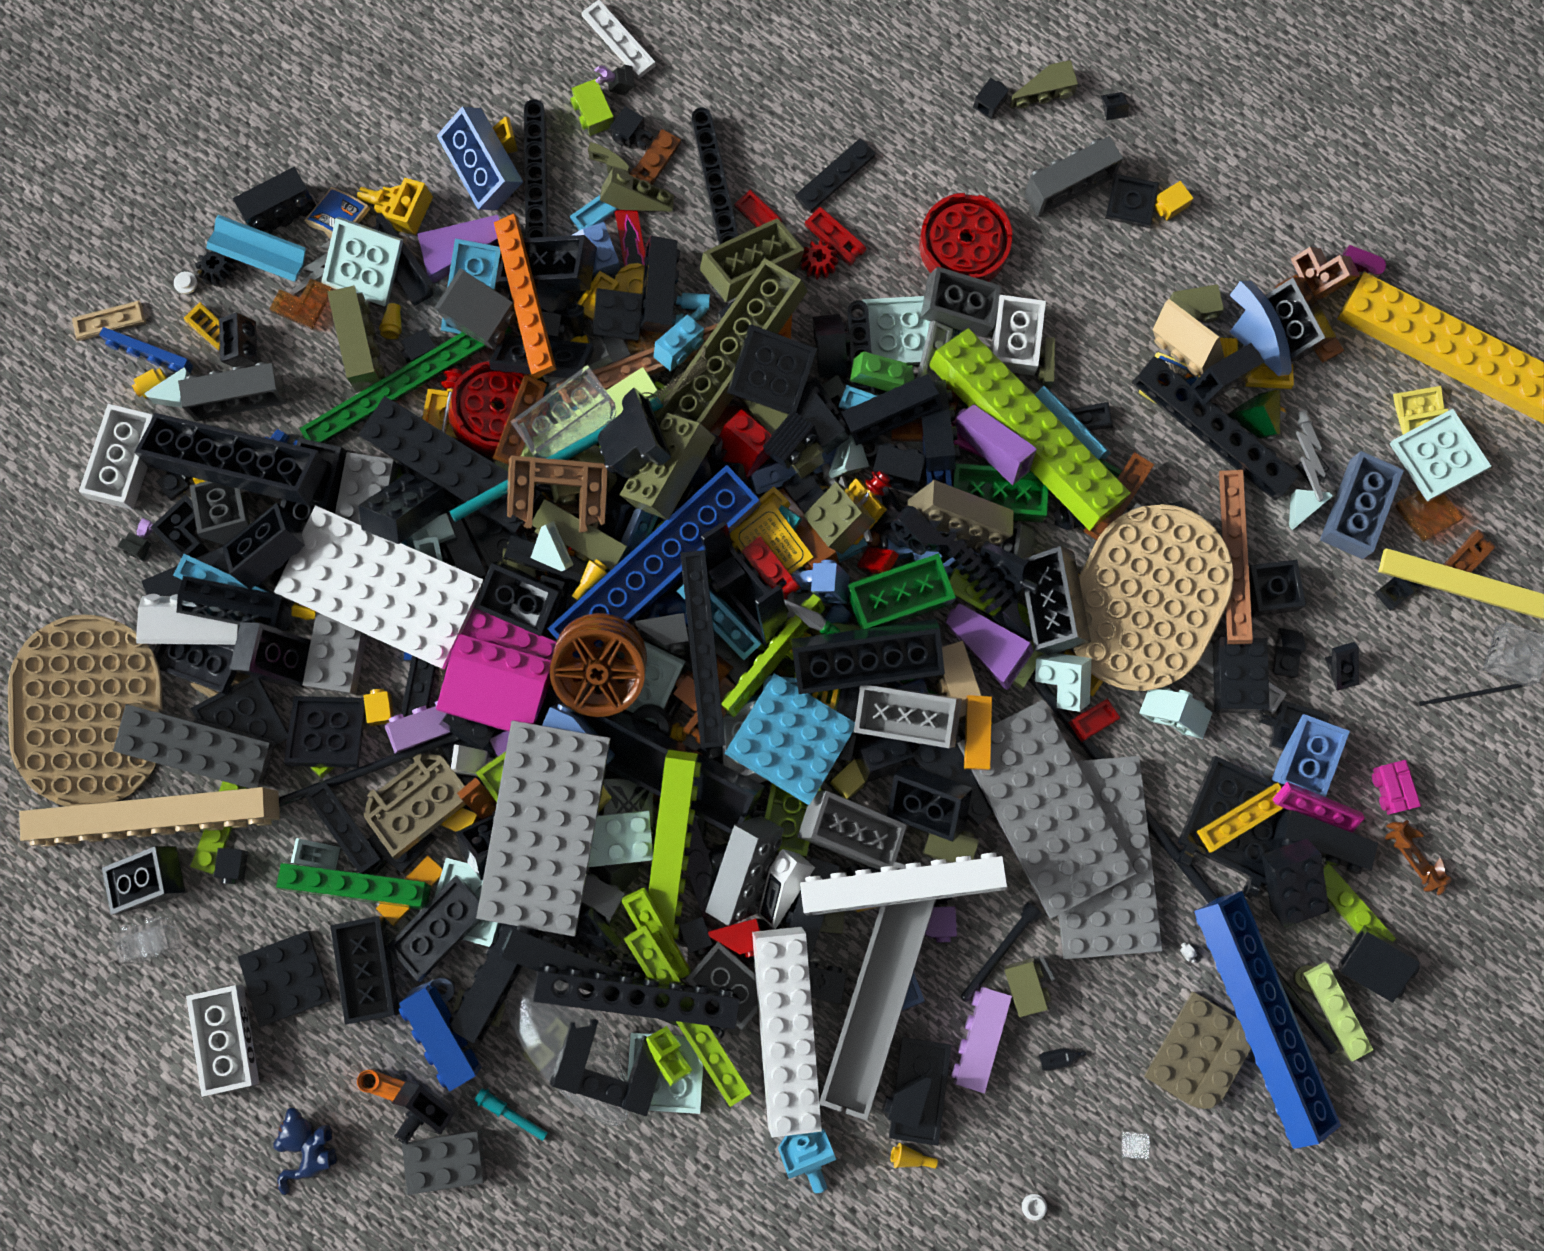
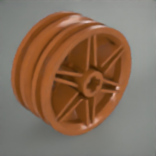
(616, 636)

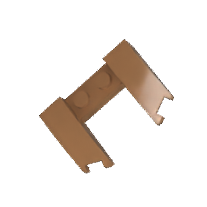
(529, 470)

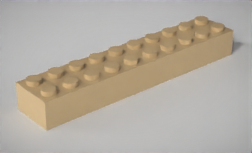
(149, 817)

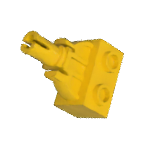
(401, 204)

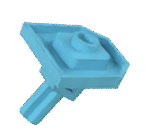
(806, 1155)

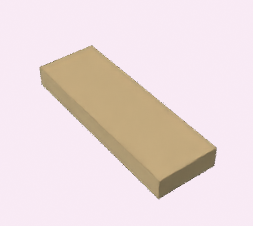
(113, 318)

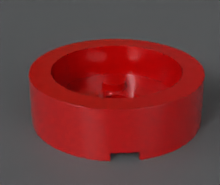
(971, 214)
(471, 408)

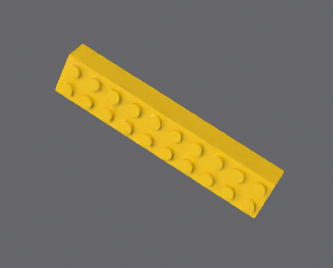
(1446, 344)

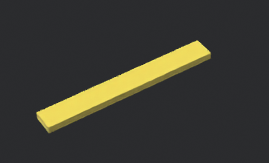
(1462, 583)

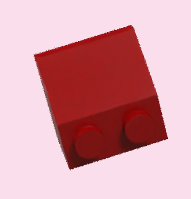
(744, 442)
(737, 936)

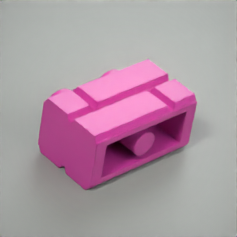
(1395, 787)

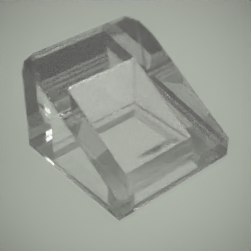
(1135, 1145)

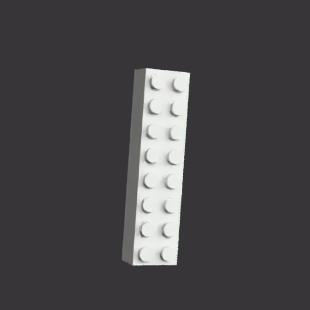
(903, 885)
(787, 1031)

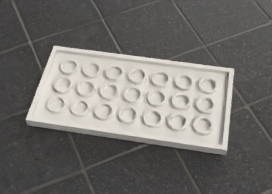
(380, 587)

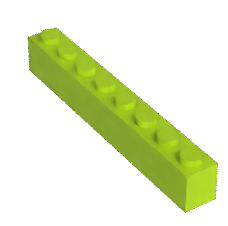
(673, 835)

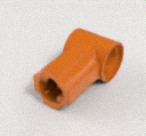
(385, 1085)

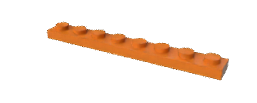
(524, 296)

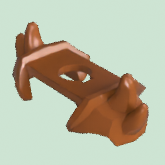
(1433, 875)

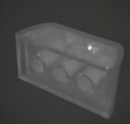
(565, 414)

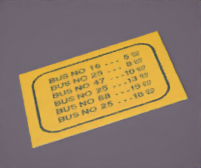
(778, 535)

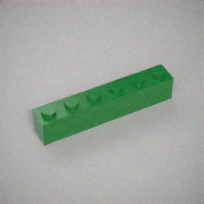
(353, 886)

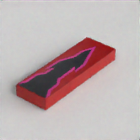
(630, 236)

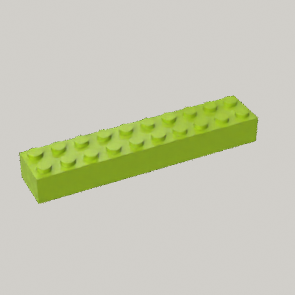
(1060, 457)

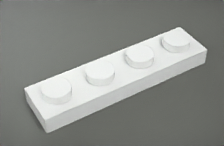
(618, 38)

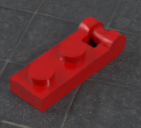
(832, 232)
(770, 566)

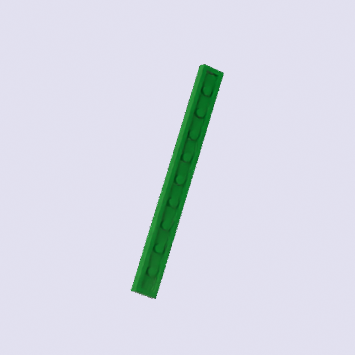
(393, 387)

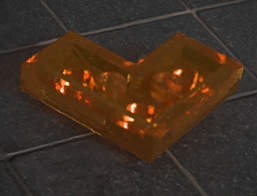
(303, 309)

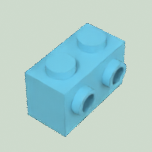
(678, 343)

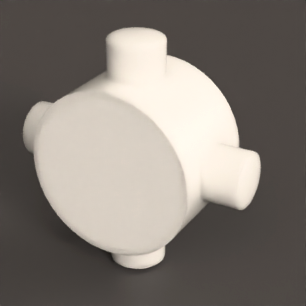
(1188, 952)

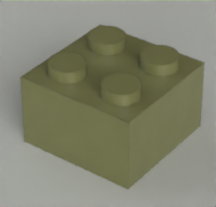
(839, 518)

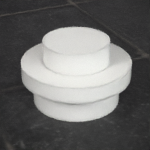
(185, 282)
(1034, 1207)

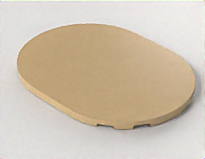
(1153, 596)
(69, 706)

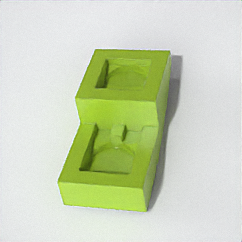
(667, 1055)

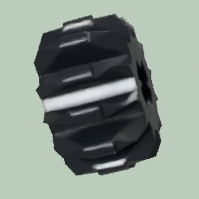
(222, 267)

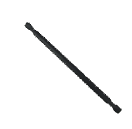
(1470, 694)

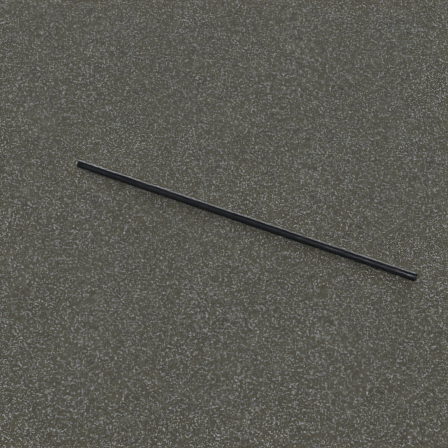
(1189, 870)

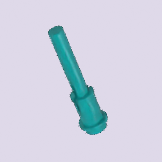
(499, 1107)

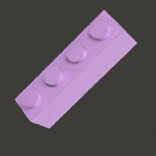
(415, 728)
(982, 1039)

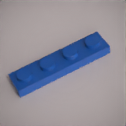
(136, 348)

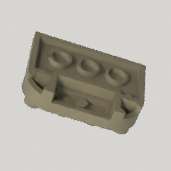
(414, 803)
(1200, 1054)

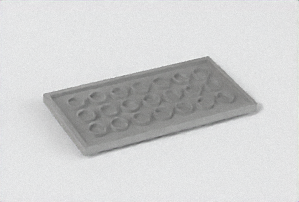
(1050, 812)
(543, 828)
(1126, 914)

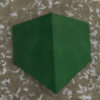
(1260, 414)

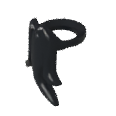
(1066, 519)

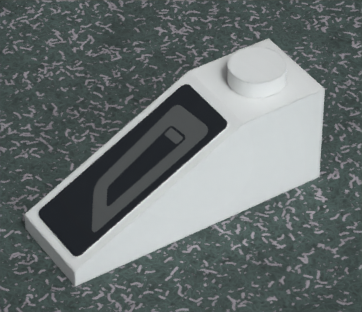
(783, 885)

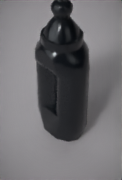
(1059, 1058)

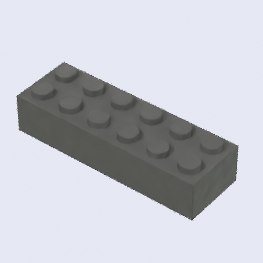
(194, 745)

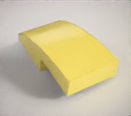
(848, 780)

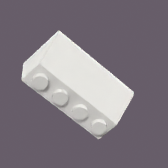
(162, 625)

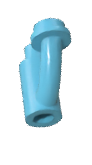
(694, 301)

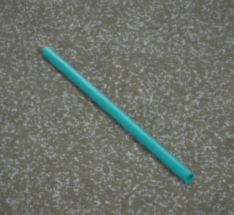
(502, 488)

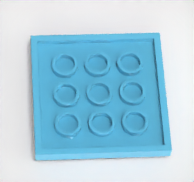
(791, 739)

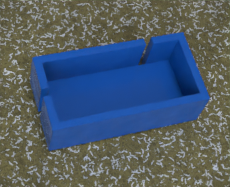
(430, 1025)

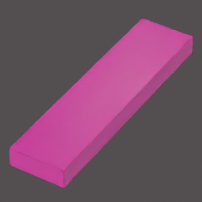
(1318, 807)

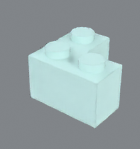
(1070, 674)
(1177, 711)

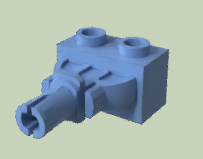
(825, 581)

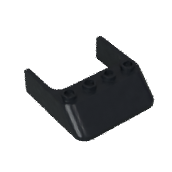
(756, 603)

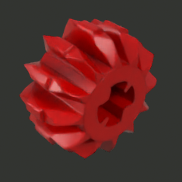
(810, 263)

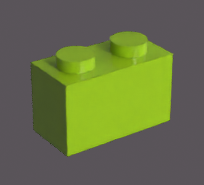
(592, 106)

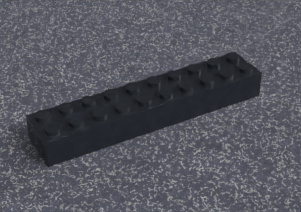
(640, 755)

